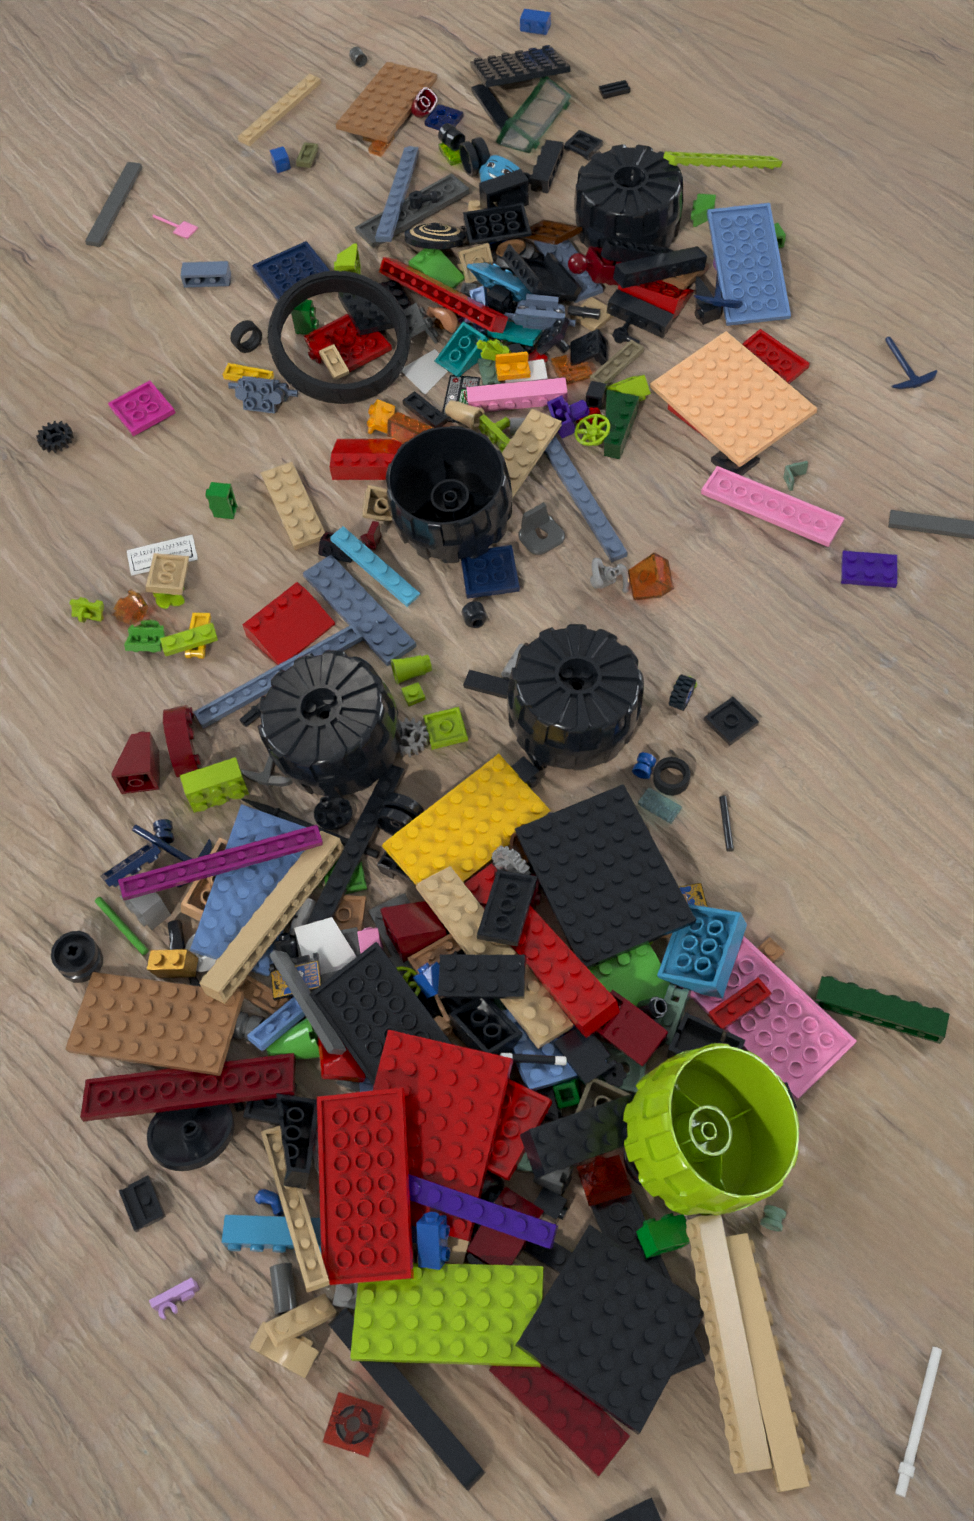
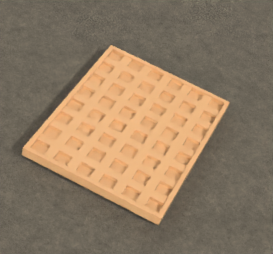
(733, 398)

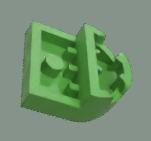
(145, 637)

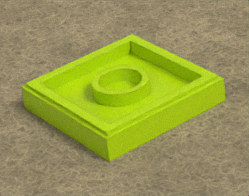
(445, 728)

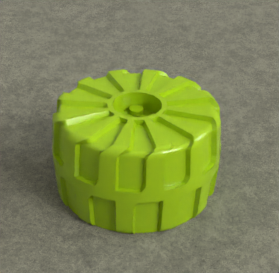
(712, 1131)

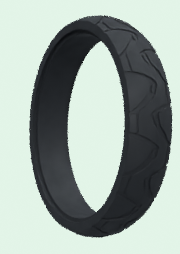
(347, 283)

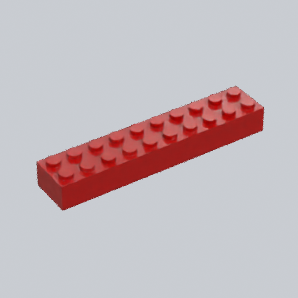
(555, 965)

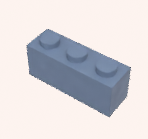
(205, 274)

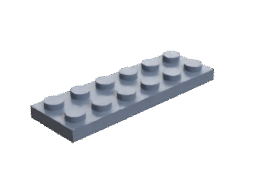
(562, 253)

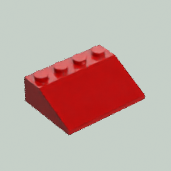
(661, 295)
(362, 458)
(288, 624)

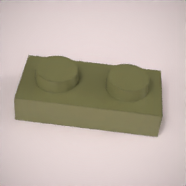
(307, 155)

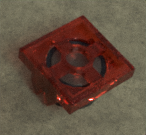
(354, 1424)

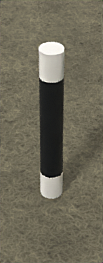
(536, 1059)

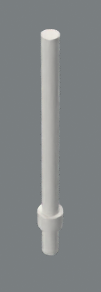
(906, 1467)

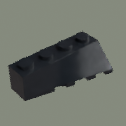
(298, 1130)

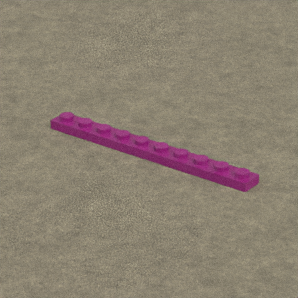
(219, 862)

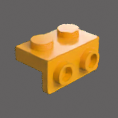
(379, 416)

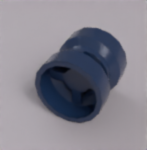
(163, 830)

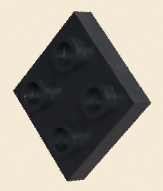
(554, 336)

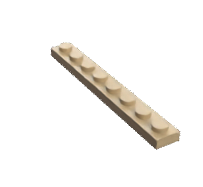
(279, 110)
(296, 1216)

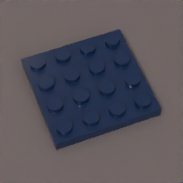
(288, 268)

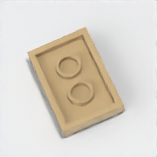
(167, 574)

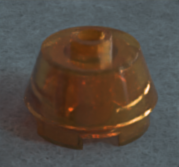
(130, 608)

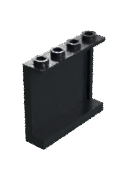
(544, 276)

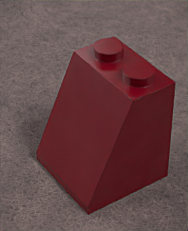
(138, 765)
(412, 927)

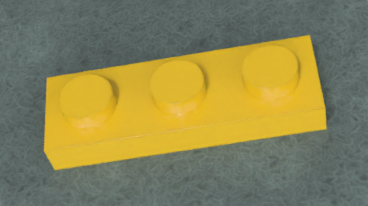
(235, 372)

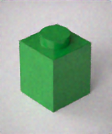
(568, 1093)

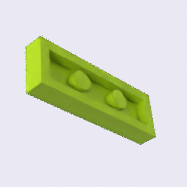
(188, 639)

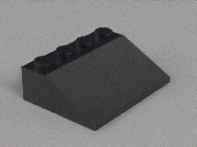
(496, 224)

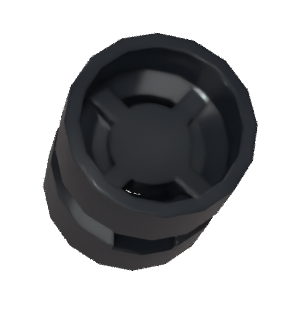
(451, 136)

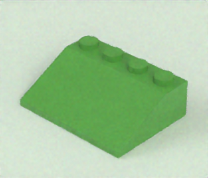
(633, 975)

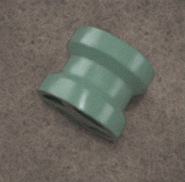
(773, 1218)

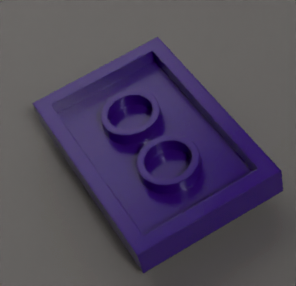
(869, 569)

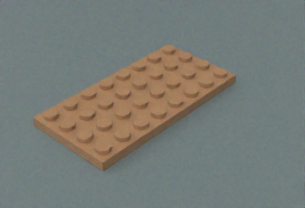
(385, 102)
(154, 1023)

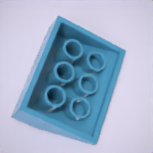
(492, 274)
(704, 952)

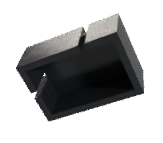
(504, 190)
(698, 1033)

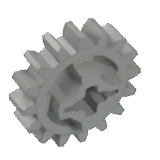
(411, 735)
(509, 861)

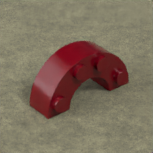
(179, 739)

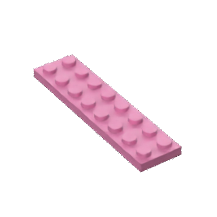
(772, 506)

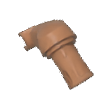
(446, 317)

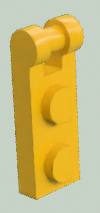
(197, 620)

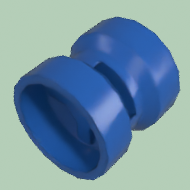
(644, 764)

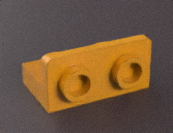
(512, 366)

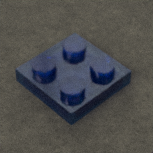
(443, 115)

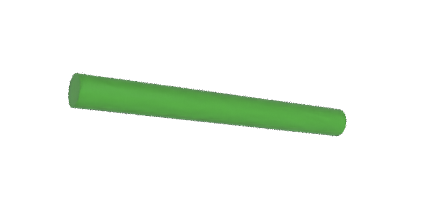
(121, 926)

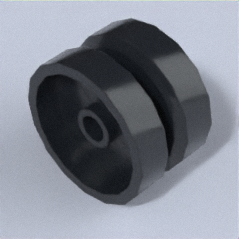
(473, 155)
(396, 812)
(76, 956)

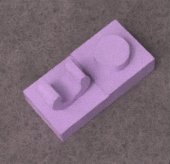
(182, 1291)

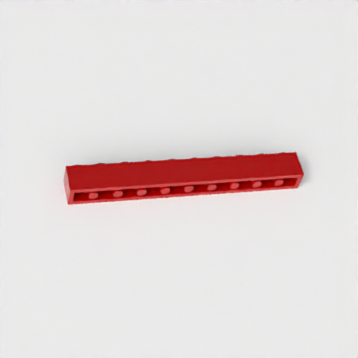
(443, 295)

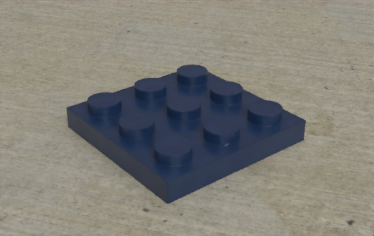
(491, 573)
(131, 864)

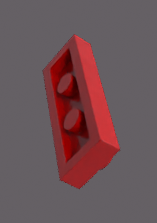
(739, 1004)

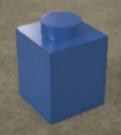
(280, 159)
(428, 979)

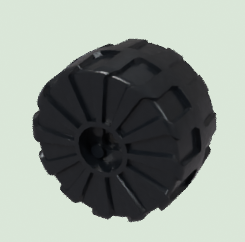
(629, 197)
(449, 493)
(574, 697)
(330, 724)

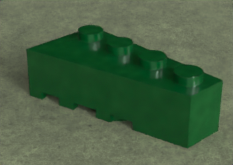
(621, 413)

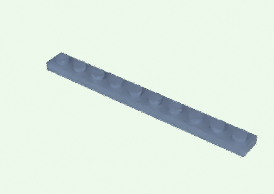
(397, 194)
(585, 501)
(261, 684)

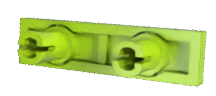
(494, 430)

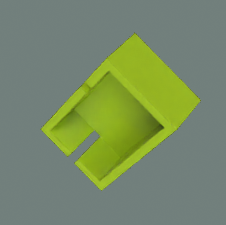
(214, 785)

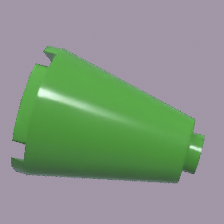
(298, 1040)

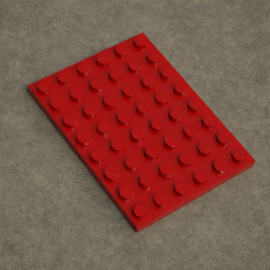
(450, 1113)

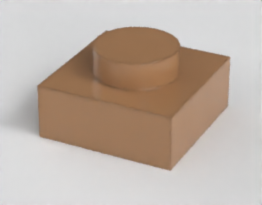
(771, 950)

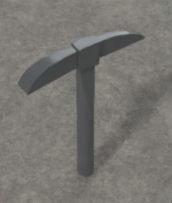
(265, 777)

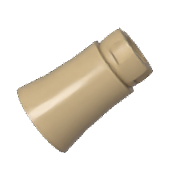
(464, 413)

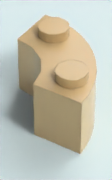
(293, 1355)

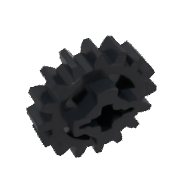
(54, 435)

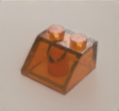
(651, 578)

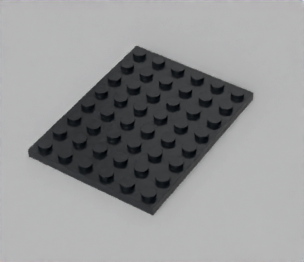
(604, 877)

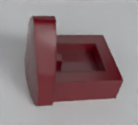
(372, 537)

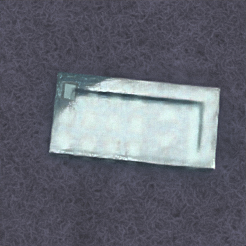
(660, 805)

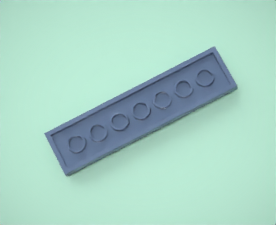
(360, 609)

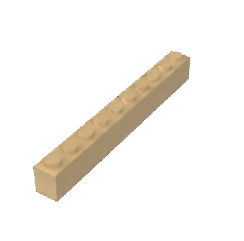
(270, 919)
(728, 1345)
(768, 1372)

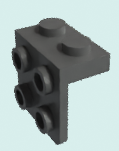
(419, 322)

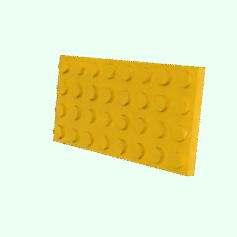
(466, 824)

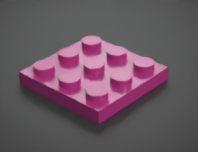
(141, 408)

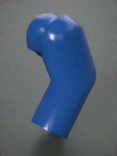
(271, 1198)

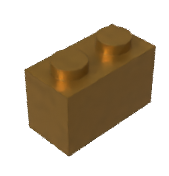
(172, 963)

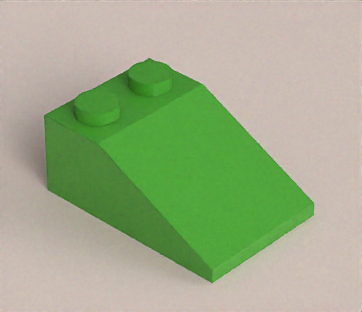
(438, 266)

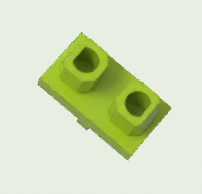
(87, 610)

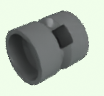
(246, 1024)

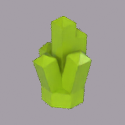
(491, 348)

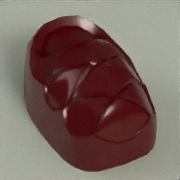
(423, 103)

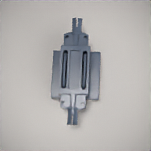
(538, 312)
(261, 393)

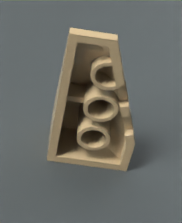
(376, 504)

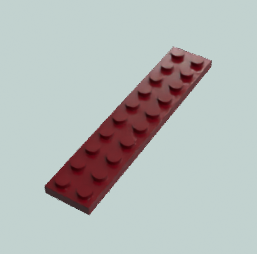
(184, 1089)

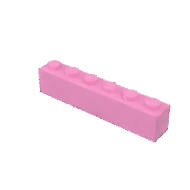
(516, 395)

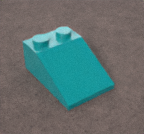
(461, 350)

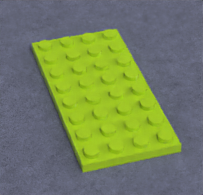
(448, 1315)

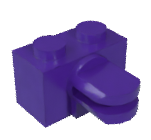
(567, 414)

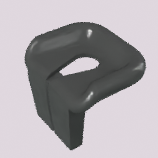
(539, 518)

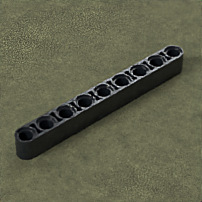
(415, 1409)

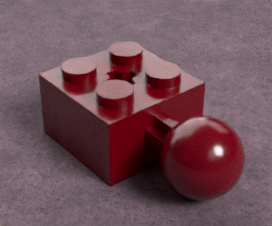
(597, 267)

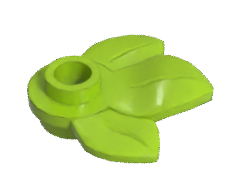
(165, 600)

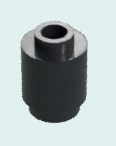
(653, 1007)

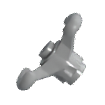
(605, 576)

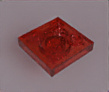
(604, 1179)

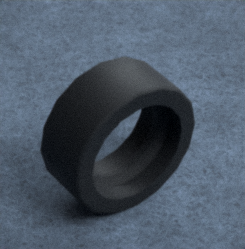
(239, 331)
(675, 763)

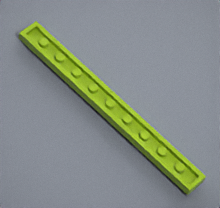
(718, 160)

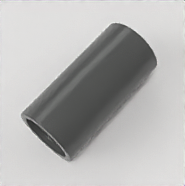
(283, 1288)

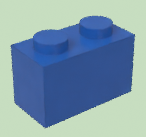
(535, 21)

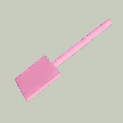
(184, 229)

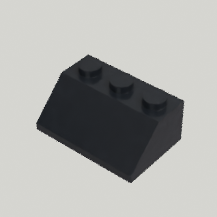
(484, 1027)

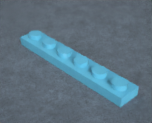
(375, 566)

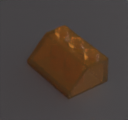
(404, 428)

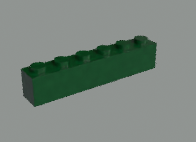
(882, 1010)

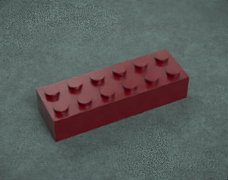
(565, 1413)

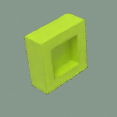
(413, 694)

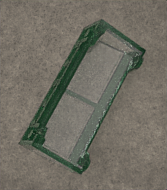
(534, 117)

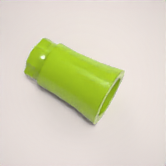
(410, 667)

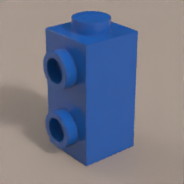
(433, 1241)

